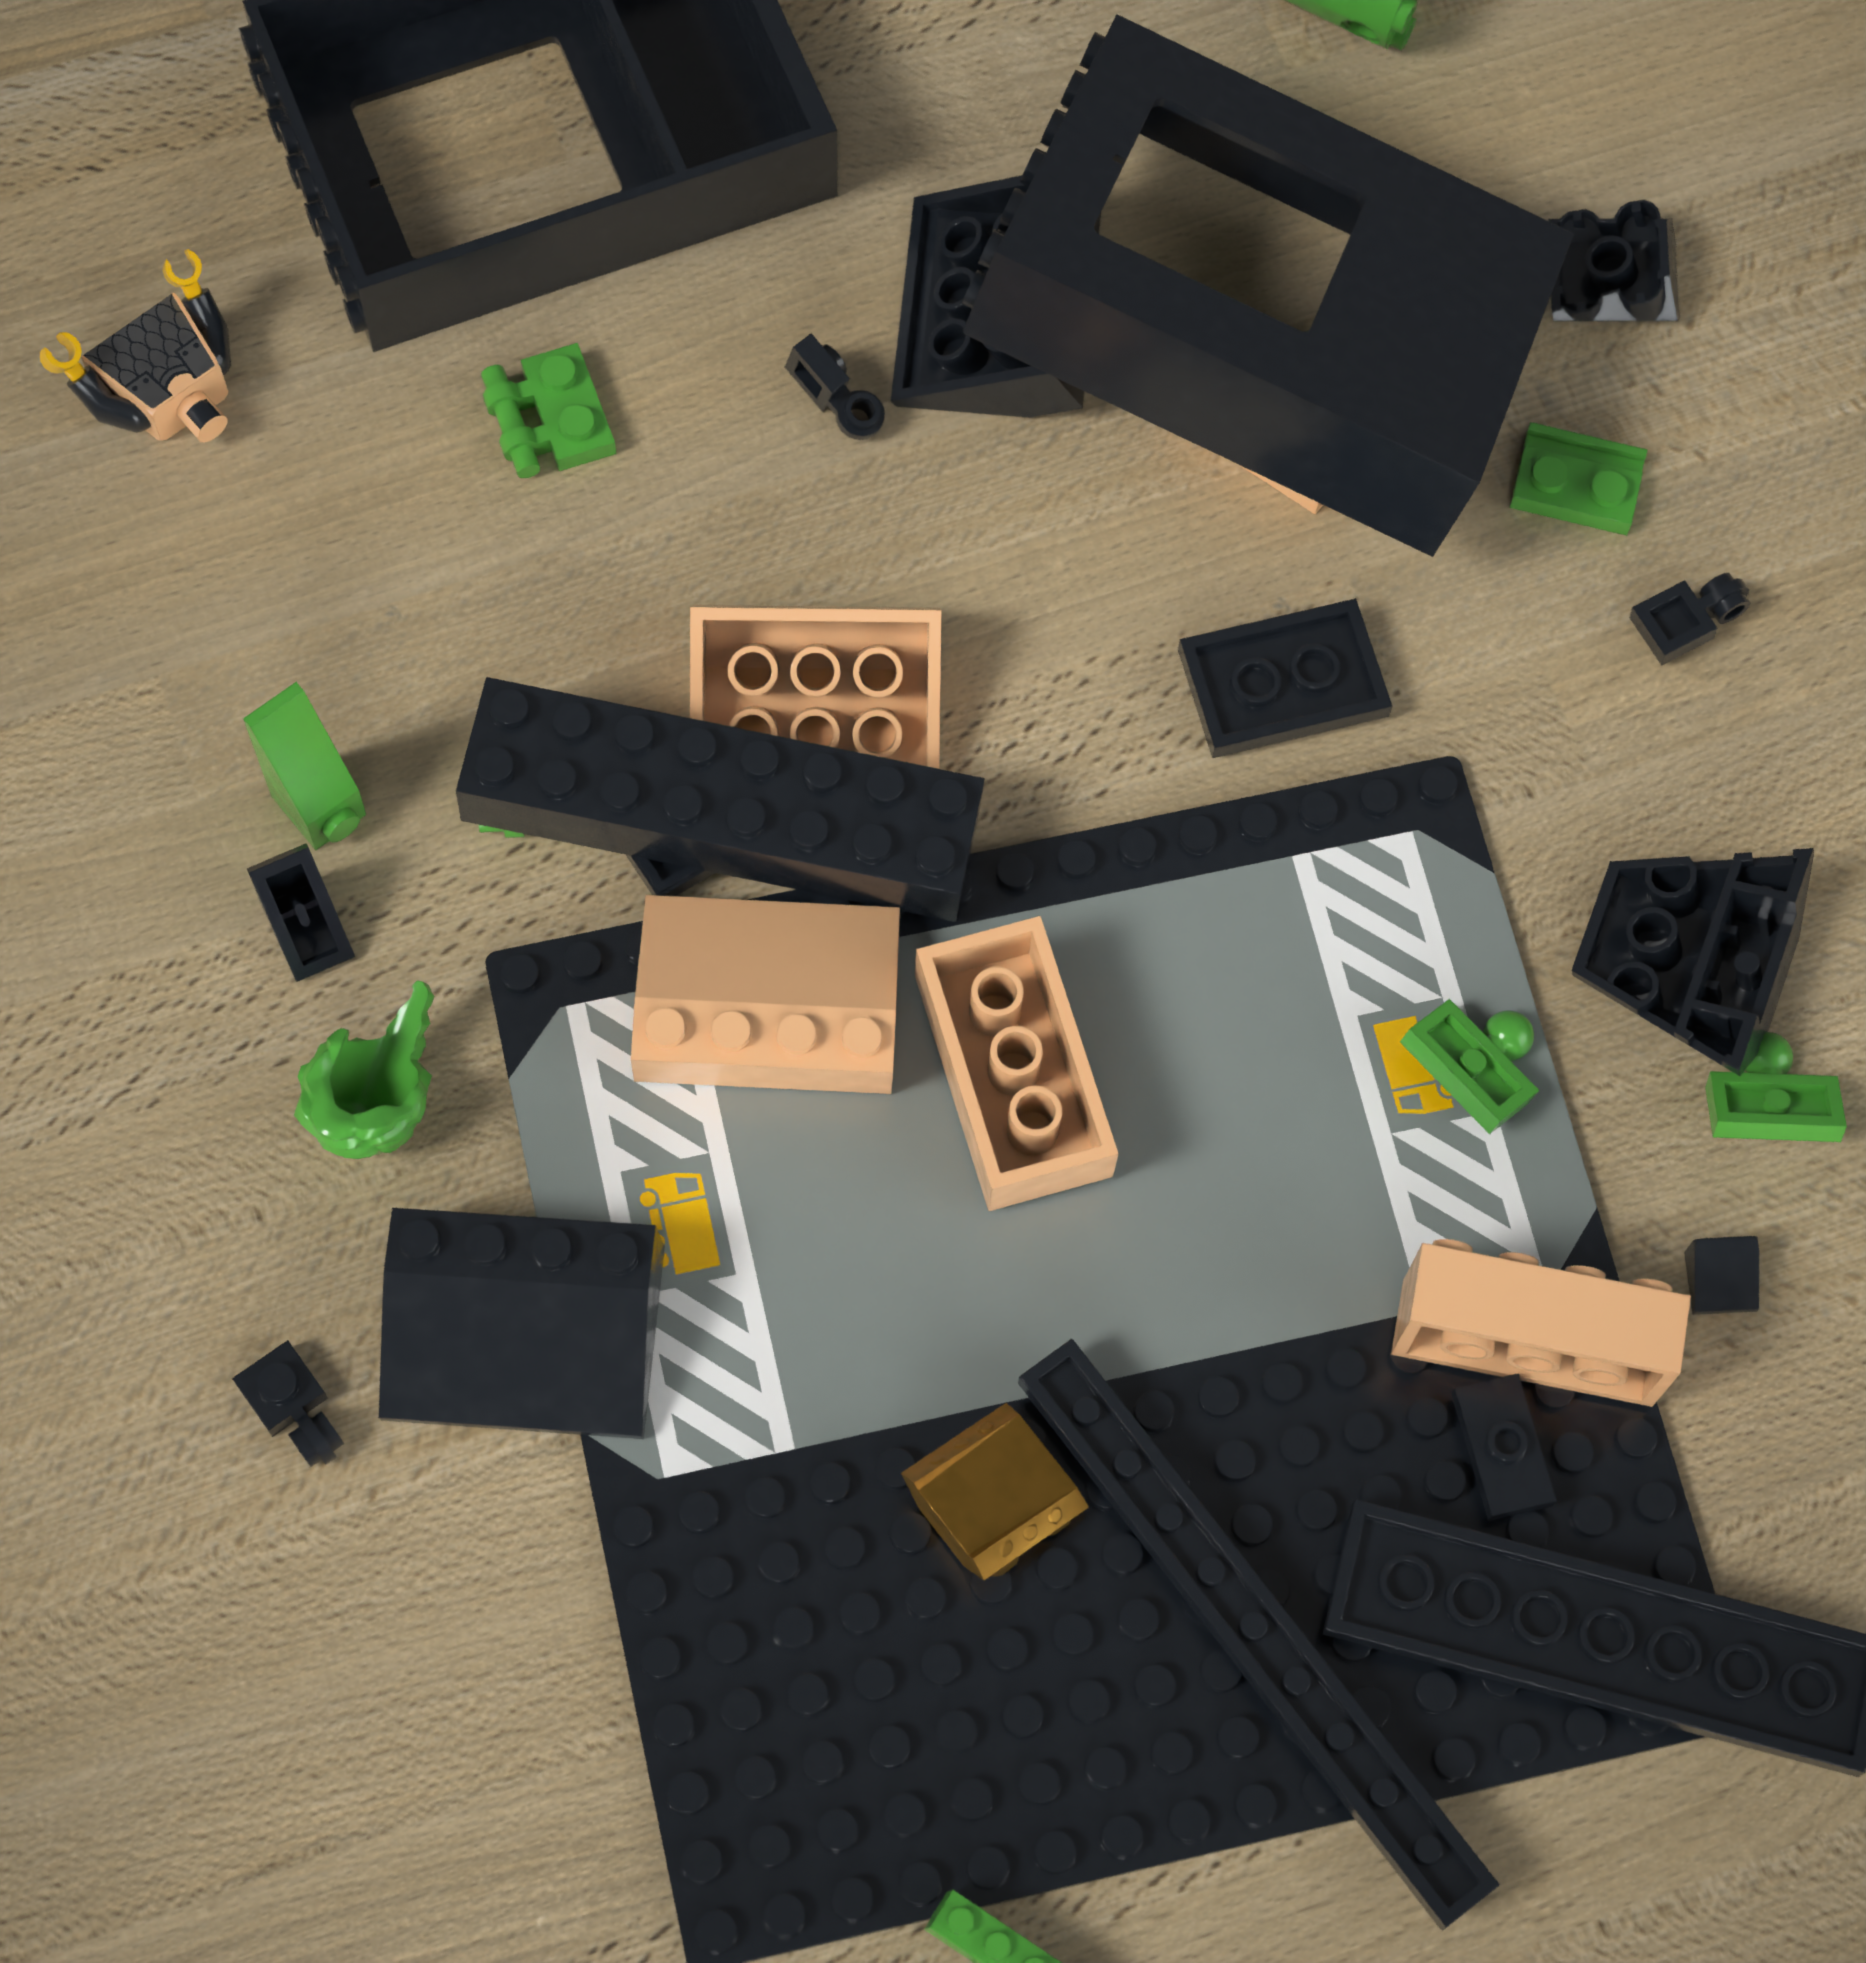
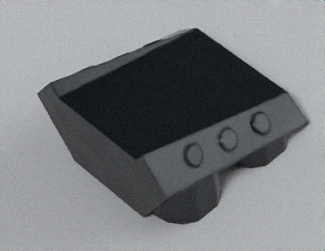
(1618, 267)

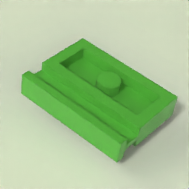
(1578, 478)

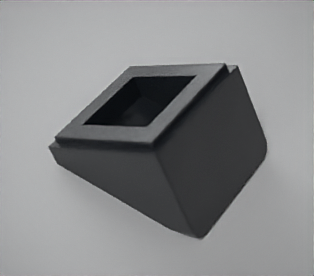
(1723, 1274)

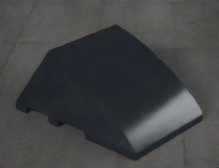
(1698, 945)

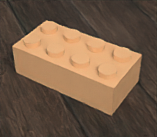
(1015, 1063)
(1541, 1322)

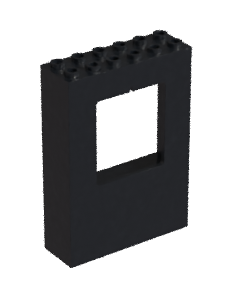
(690, 98)
(1409, 352)

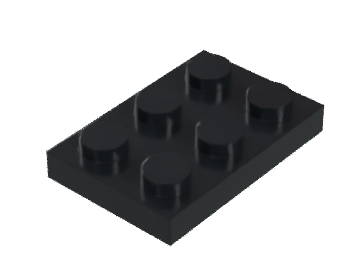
(1284, 678)

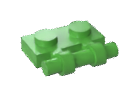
(567, 407)

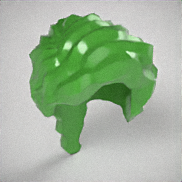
(372, 1092)

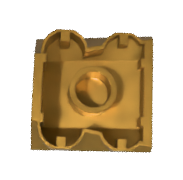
(994, 1492)

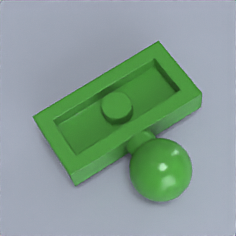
(1476, 1063)
(1773, 1103)

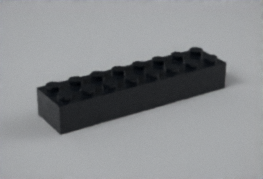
(719, 799)

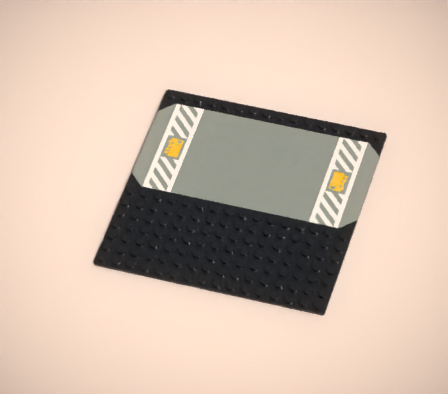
(805, 1656)

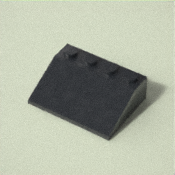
(936, 361)
(519, 1322)

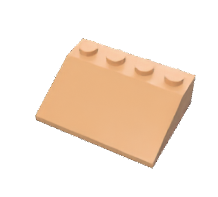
(822, 675)
(766, 994)

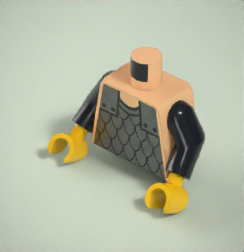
(158, 368)

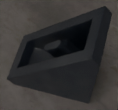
(300, 912)

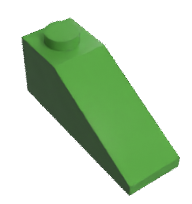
(304, 768)

